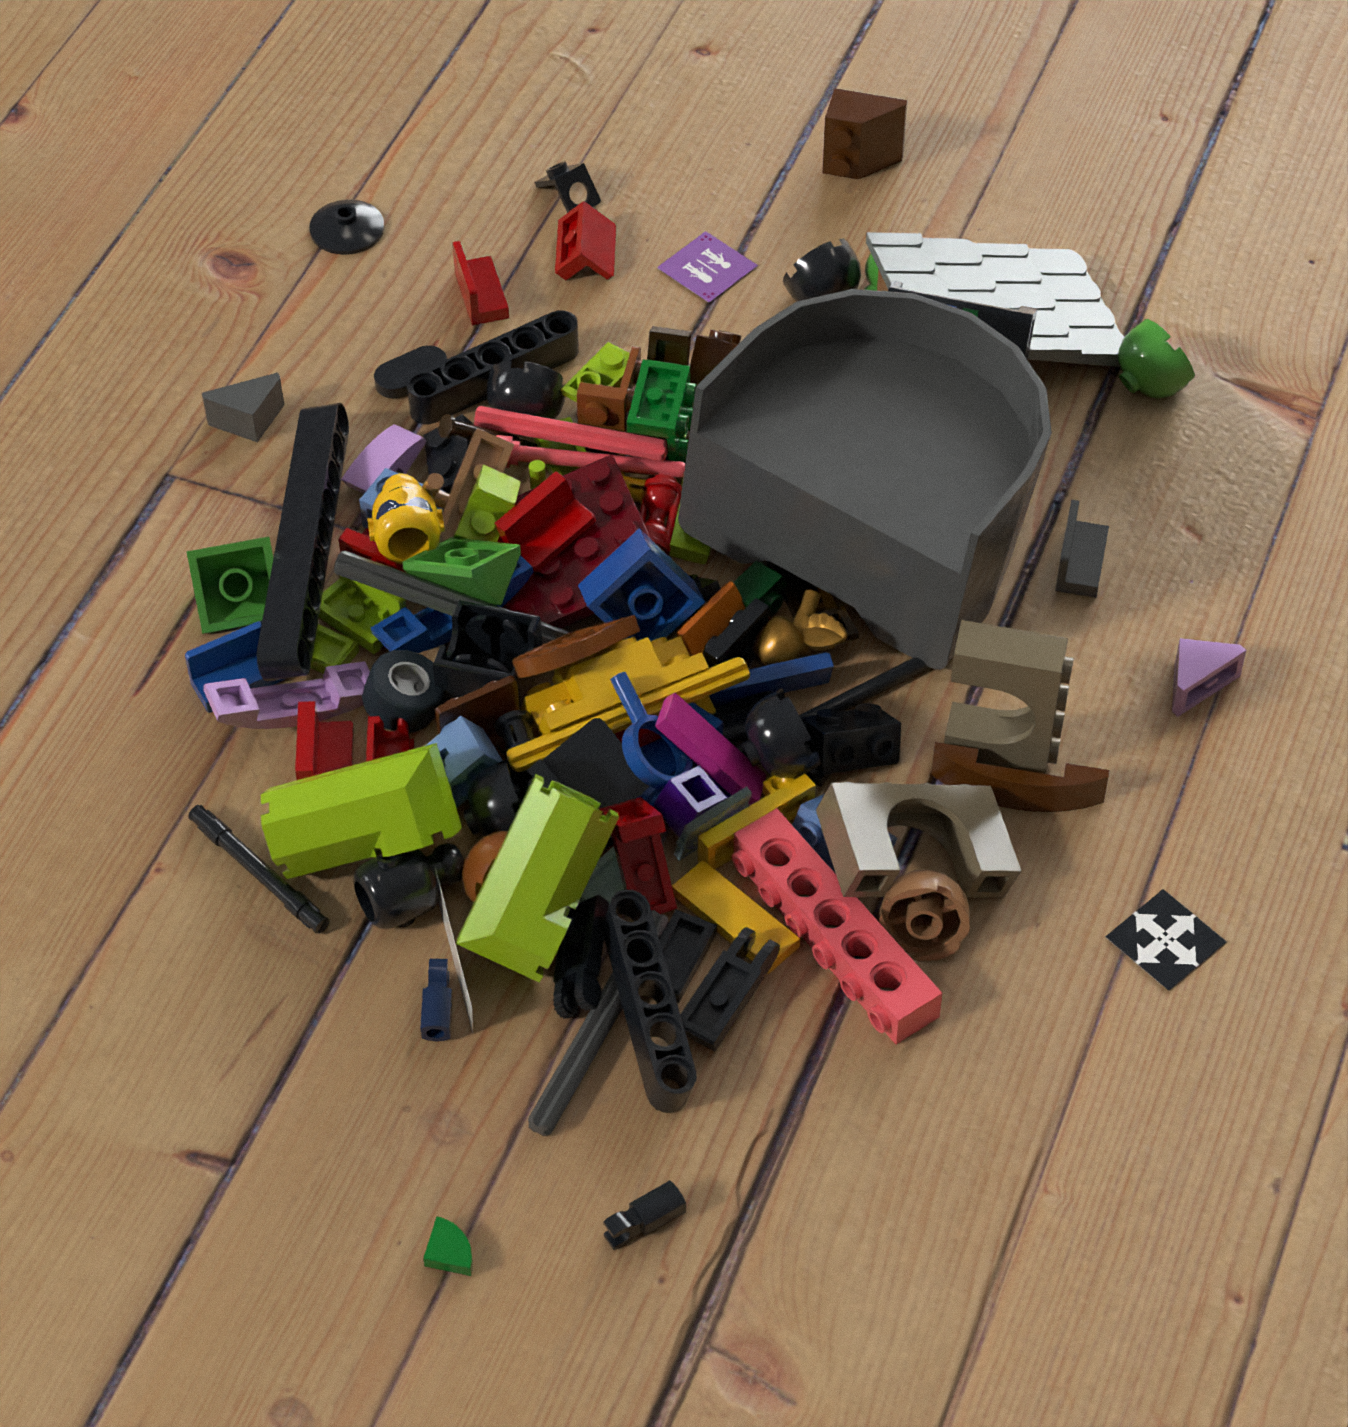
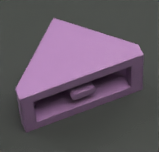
(1202, 670)

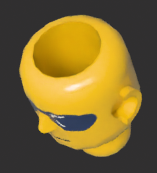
(404, 519)

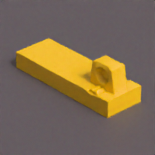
(785, 794)

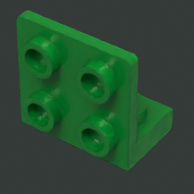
(663, 405)

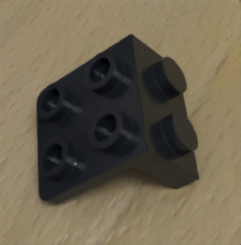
(592, 765)

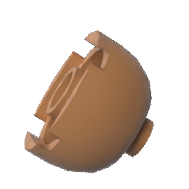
(926, 914)

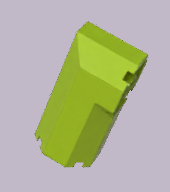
(360, 812)
(535, 877)

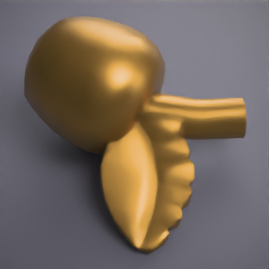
(787, 640)

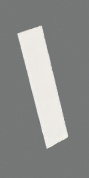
(455, 956)

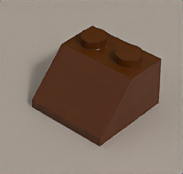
(863, 133)

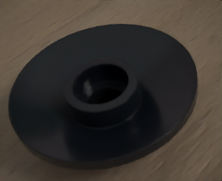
(346, 227)

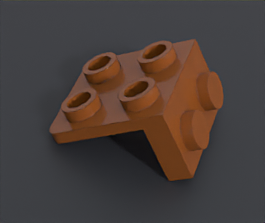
(607, 405)

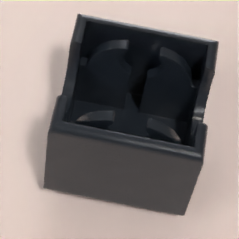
(483, 649)

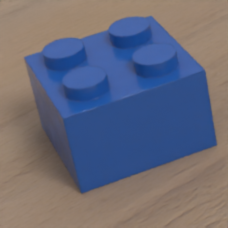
(642, 583)

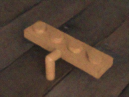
(483, 449)

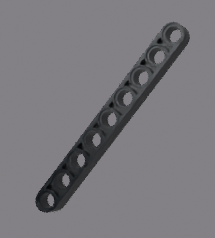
(303, 543)

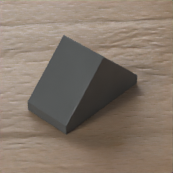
(245, 406)

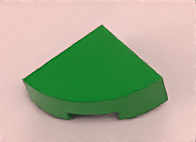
(448, 1249)

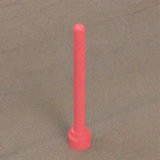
(581, 459)

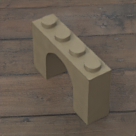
(1025, 667)
(957, 816)

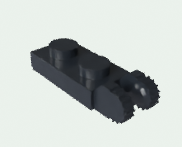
(580, 959)
(727, 990)

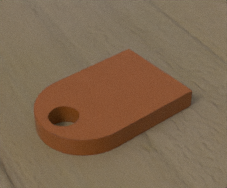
(574, 646)

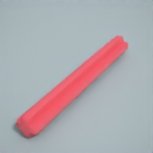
(571, 433)

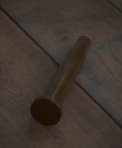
(450, 427)

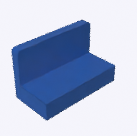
(226, 659)

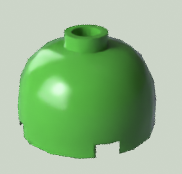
(1152, 363)

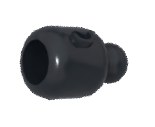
(406, 884)

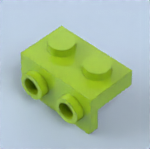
(357, 608)

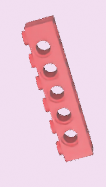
(858, 933)

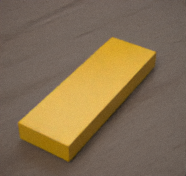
(723, 904)

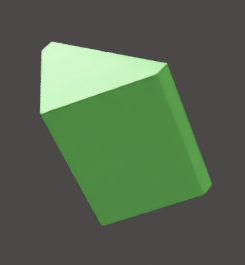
(468, 567)
(231, 583)

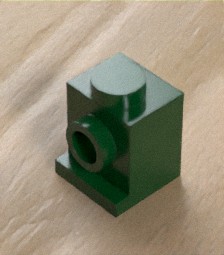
(762, 584)

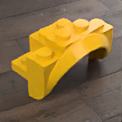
(586, 687)

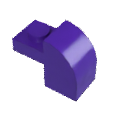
(688, 798)

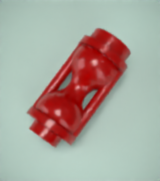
(661, 499)

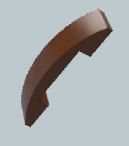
(1019, 788)

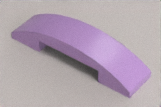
(278, 704)

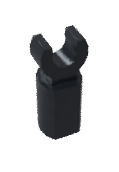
(645, 1215)

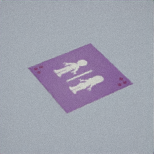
(707, 266)

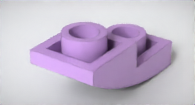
(391, 449)

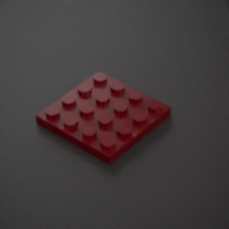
(554, 588)

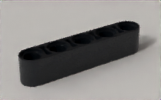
(464, 377)
(647, 1019)

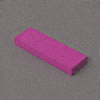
(709, 748)

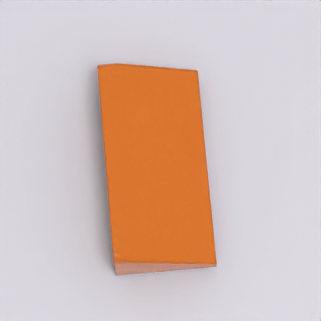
(711, 619)

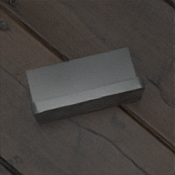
(1081, 555)

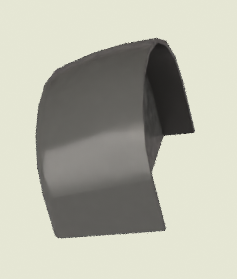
(872, 457)

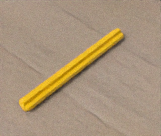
(617, 719)

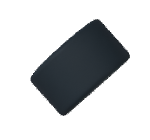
(403, 688)

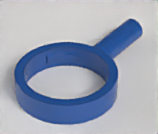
(630, 743)

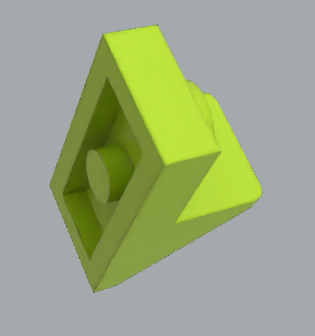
(489, 500)

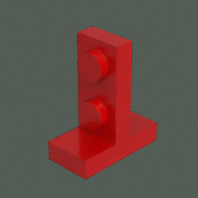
(642, 853)

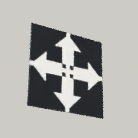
(1165, 939)

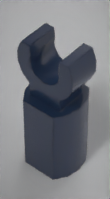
(437, 1003)

